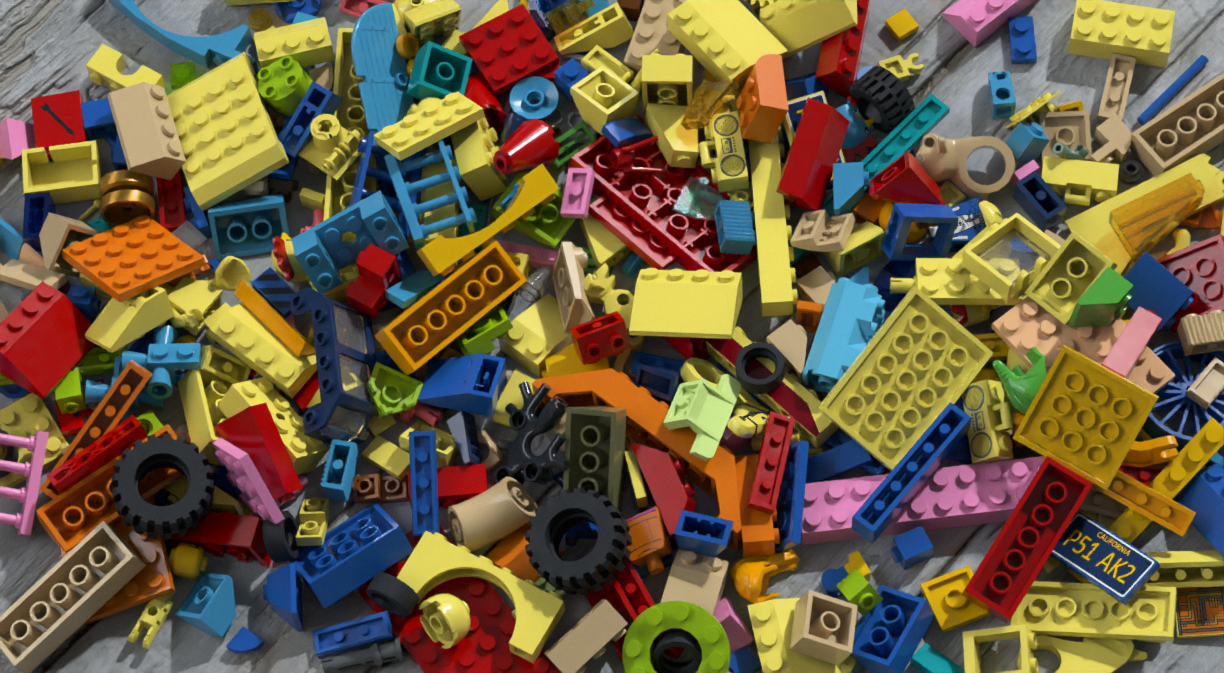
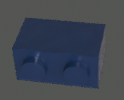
(1039, 202)

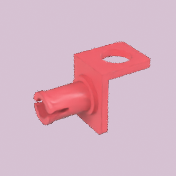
(423, 411)

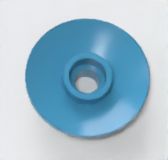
(531, 90)

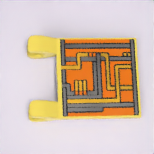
(1200, 612)

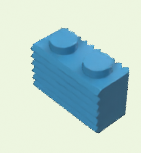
(735, 227)
(339, 470)

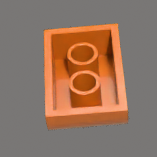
(763, 100)

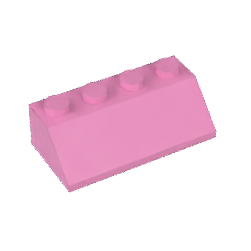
(981, 18)

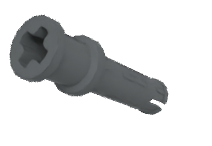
(375, 655)

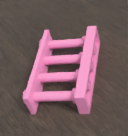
(32, 470)

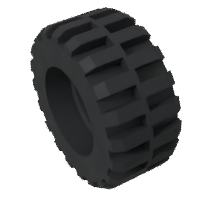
(163, 454)
(556, 519)

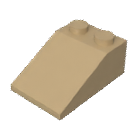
(696, 580)

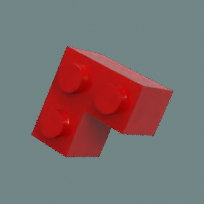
(377, 273)

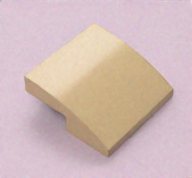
(822, 233)

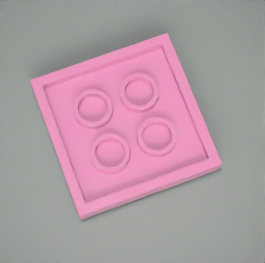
(248, 481)

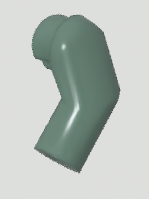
(1067, 153)

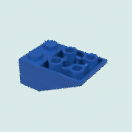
(465, 383)

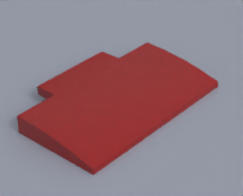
(641, 214)

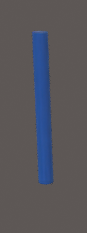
(1172, 89)

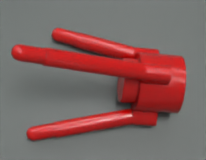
(625, 157)

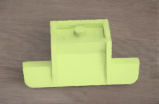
(705, 411)

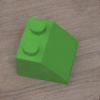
(1102, 301)

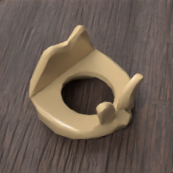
(495, 453)

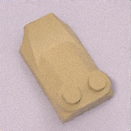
(570, 285)

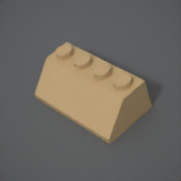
(147, 130)

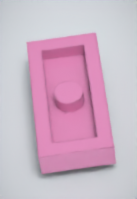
(577, 193)

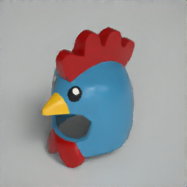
(857, 134)

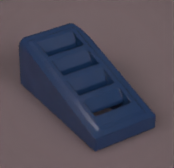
(465, 436)

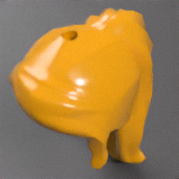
(753, 574)

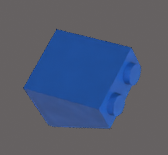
(1157, 290)

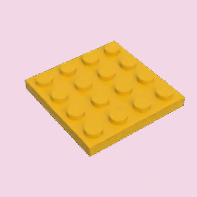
(1085, 417)

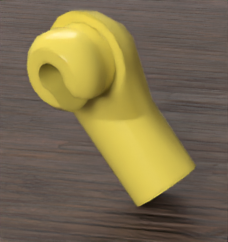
(1181, 239)

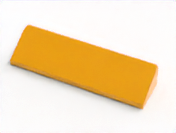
(273, 320)

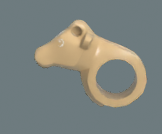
(947, 160)

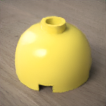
(445, 619)

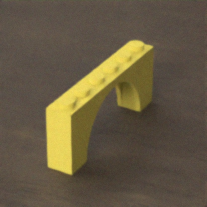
(536, 610)

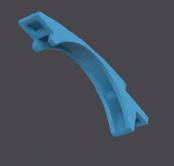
(200, 50)

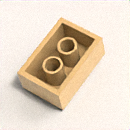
(587, 638)

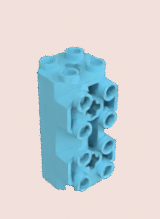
(843, 332)

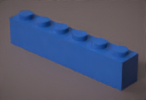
(911, 473)

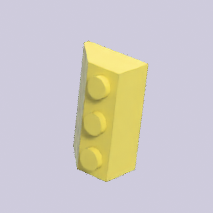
(303, 42)

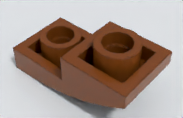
(380, 489)

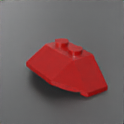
(666, 484)

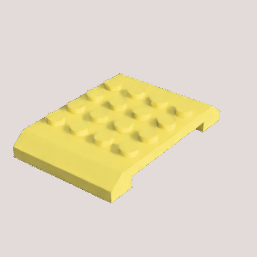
(225, 132)

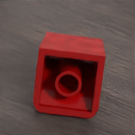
(905, 183)

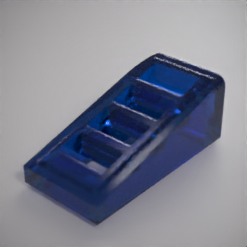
(537, 11)

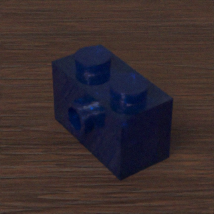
(35, 213)

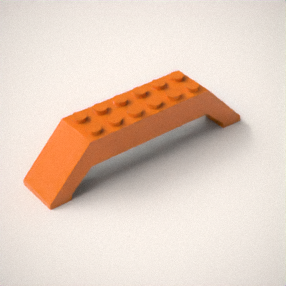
(646, 427)

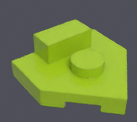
(392, 390)

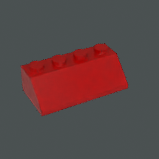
(842, 54)

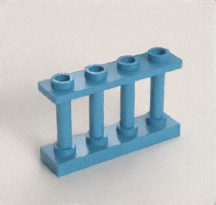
(406, 190)

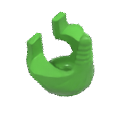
(1022, 387)

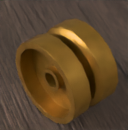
(126, 196)

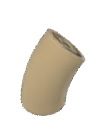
(491, 514)

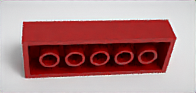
(1027, 539)

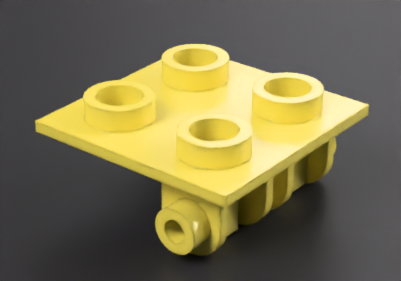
(1031, 112)
(339, 160)

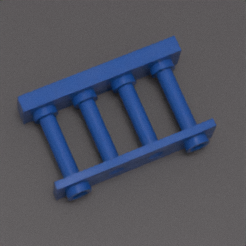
(366, 147)

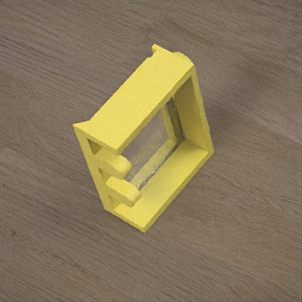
(1010, 256)

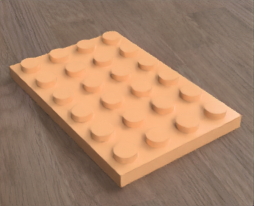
(1033, 326)

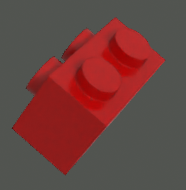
(600, 338)

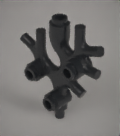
(535, 468)

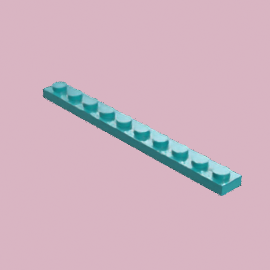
(899, 141)

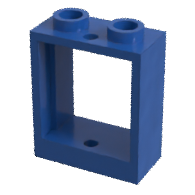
(899, 226)

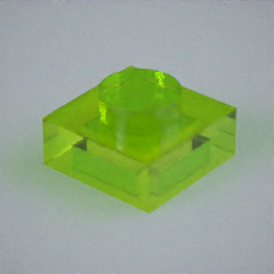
(182, 74)

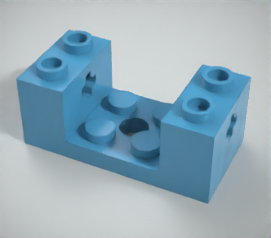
(324, 251)

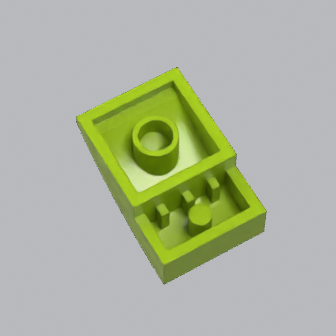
(545, 224)

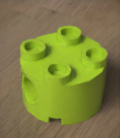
(283, 85)

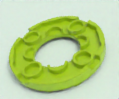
(681, 615)

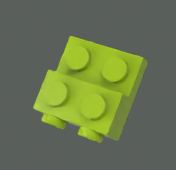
(479, 336)

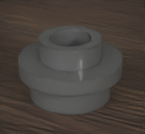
(1130, 177)

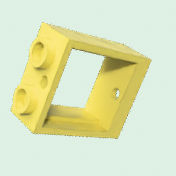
(973, 638)

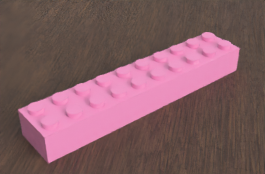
(946, 500)

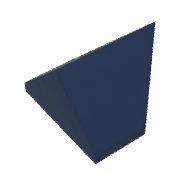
(658, 380)

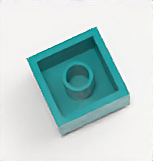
(438, 72)

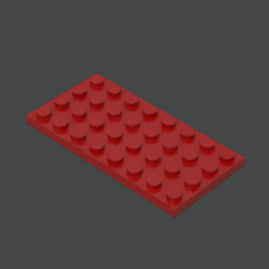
(487, 641)

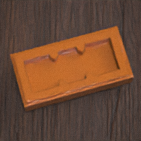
(809, 315)

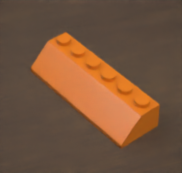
(91, 501)

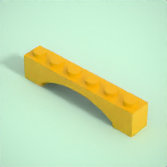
(443, 252)

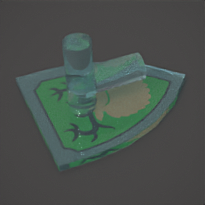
(698, 199)

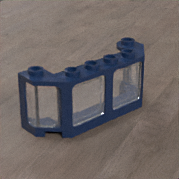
(343, 365)

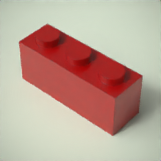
(458, 483)

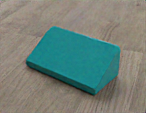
(932, 661)

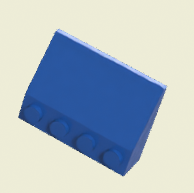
(352, 555)

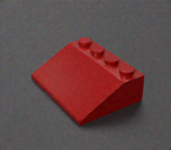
(43, 340)

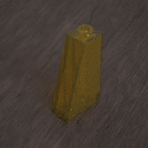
(1154, 215)

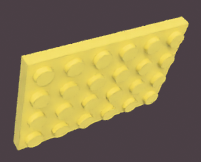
(904, 378)

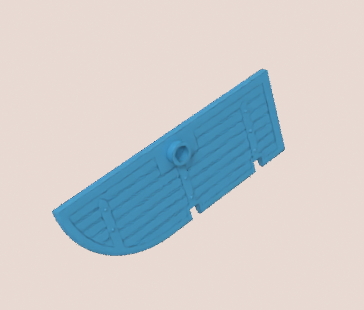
(381, 68)

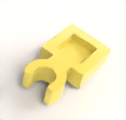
(900, 67)

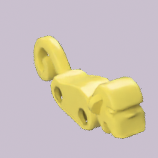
(600, 291)

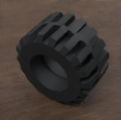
(883, 98)

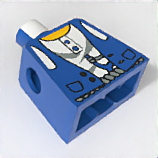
(969, 224)

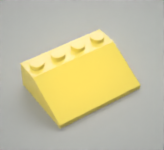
(723, 37)
(686, 303)
(772, 632)

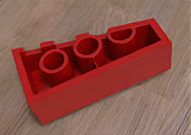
(228, 534)

